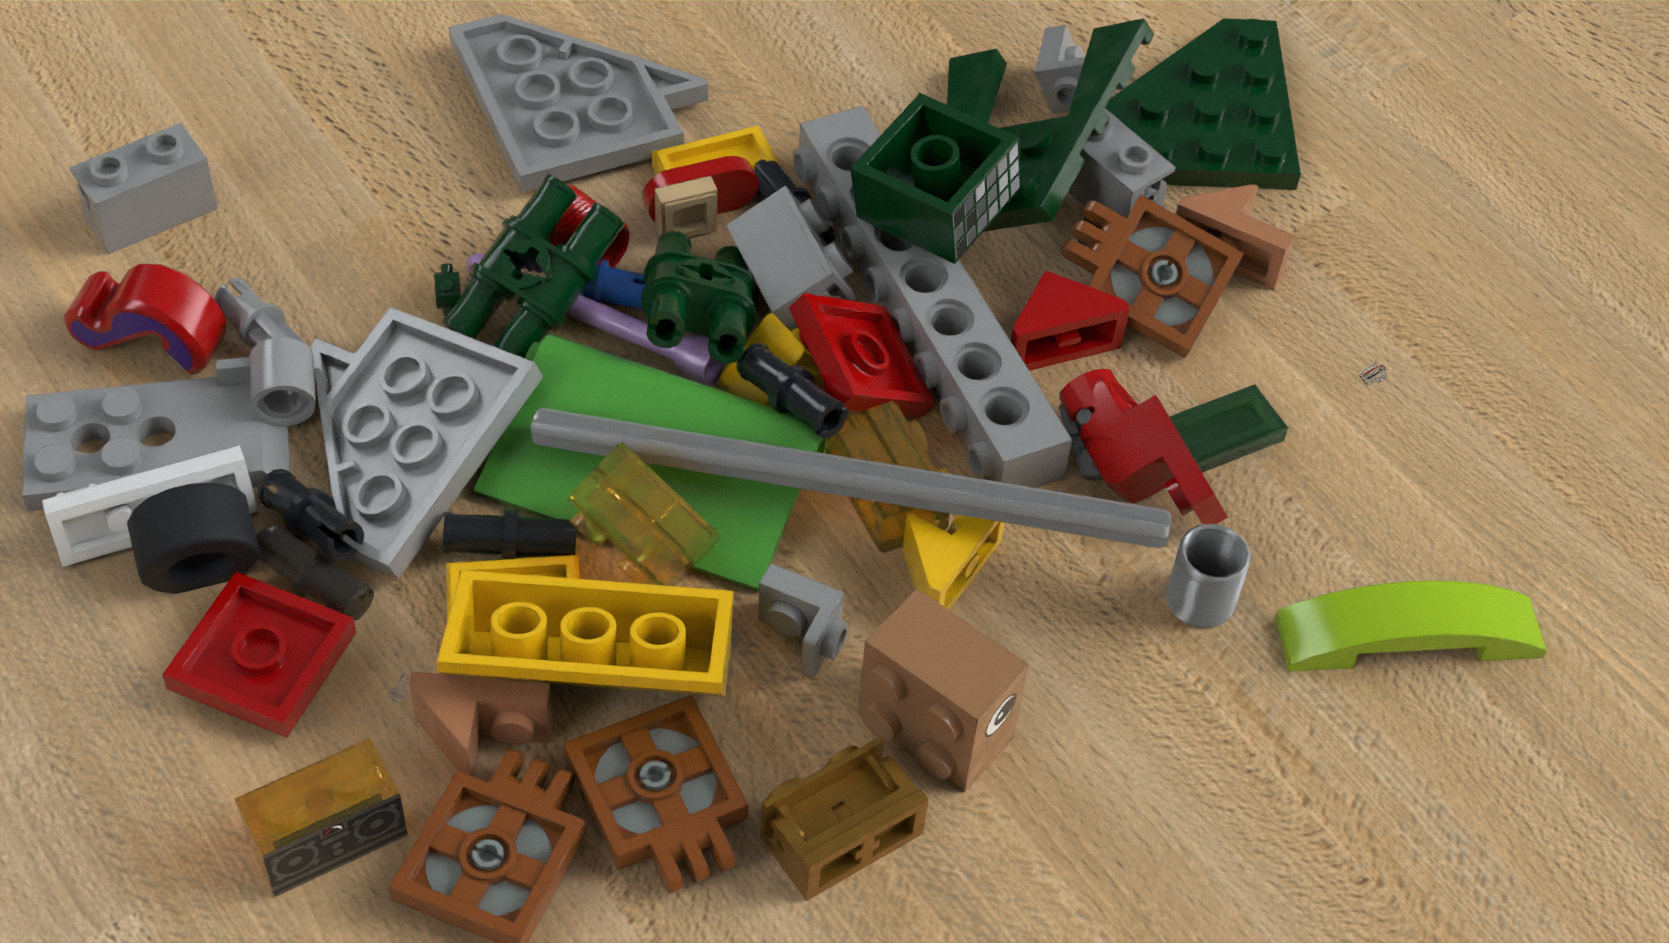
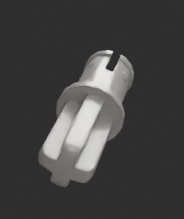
(252, 316)

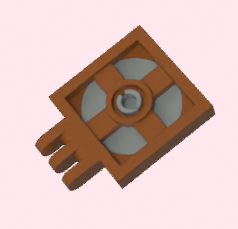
(1157, 265)
(660, 791)
(493, 851)

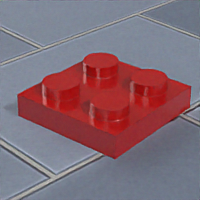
(860, 354)
(260, 654)

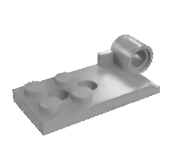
(243, 406)

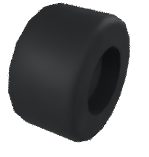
(192, 537)

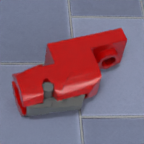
(1133, 445)

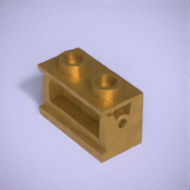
(842, 817)

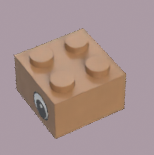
(940, 690)

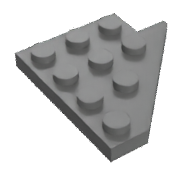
(567, 101)
(411, 427)

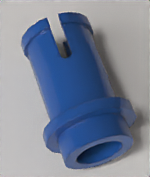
(616, 286)

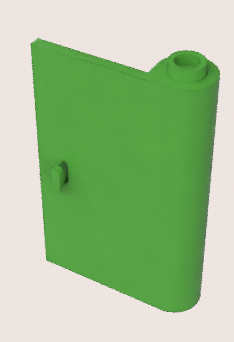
(604, 385)

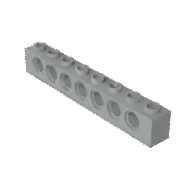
(942, 320)

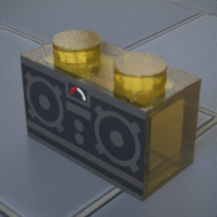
(322, 816)

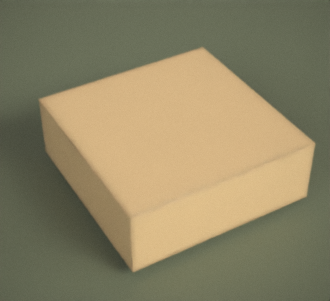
(687, 207)

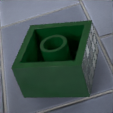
(937, 177)

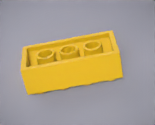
(589, 633)

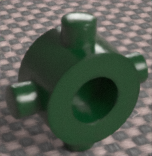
(447, 288)

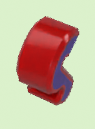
(148, 303)

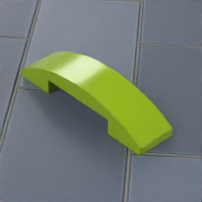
(1408, 617)

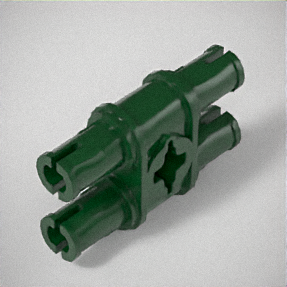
(526, 246)
(698, 297)

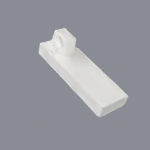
(95, 518)

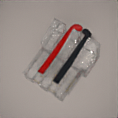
(1373, 373)

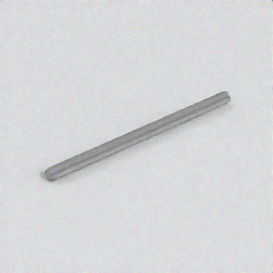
(856, 478)

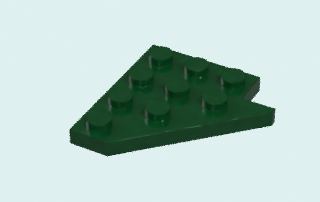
(1218, 109)

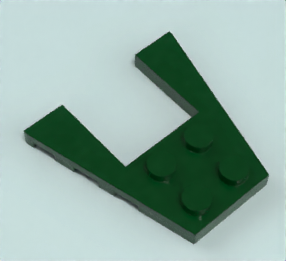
(1053, 145)

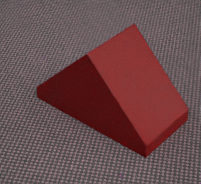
(1067, 322)

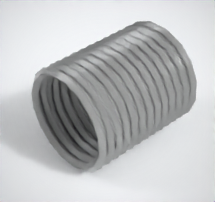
(1208, 575)

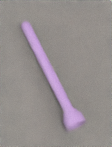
(689, 355)

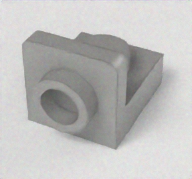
(1059, 67)
(804, 609)

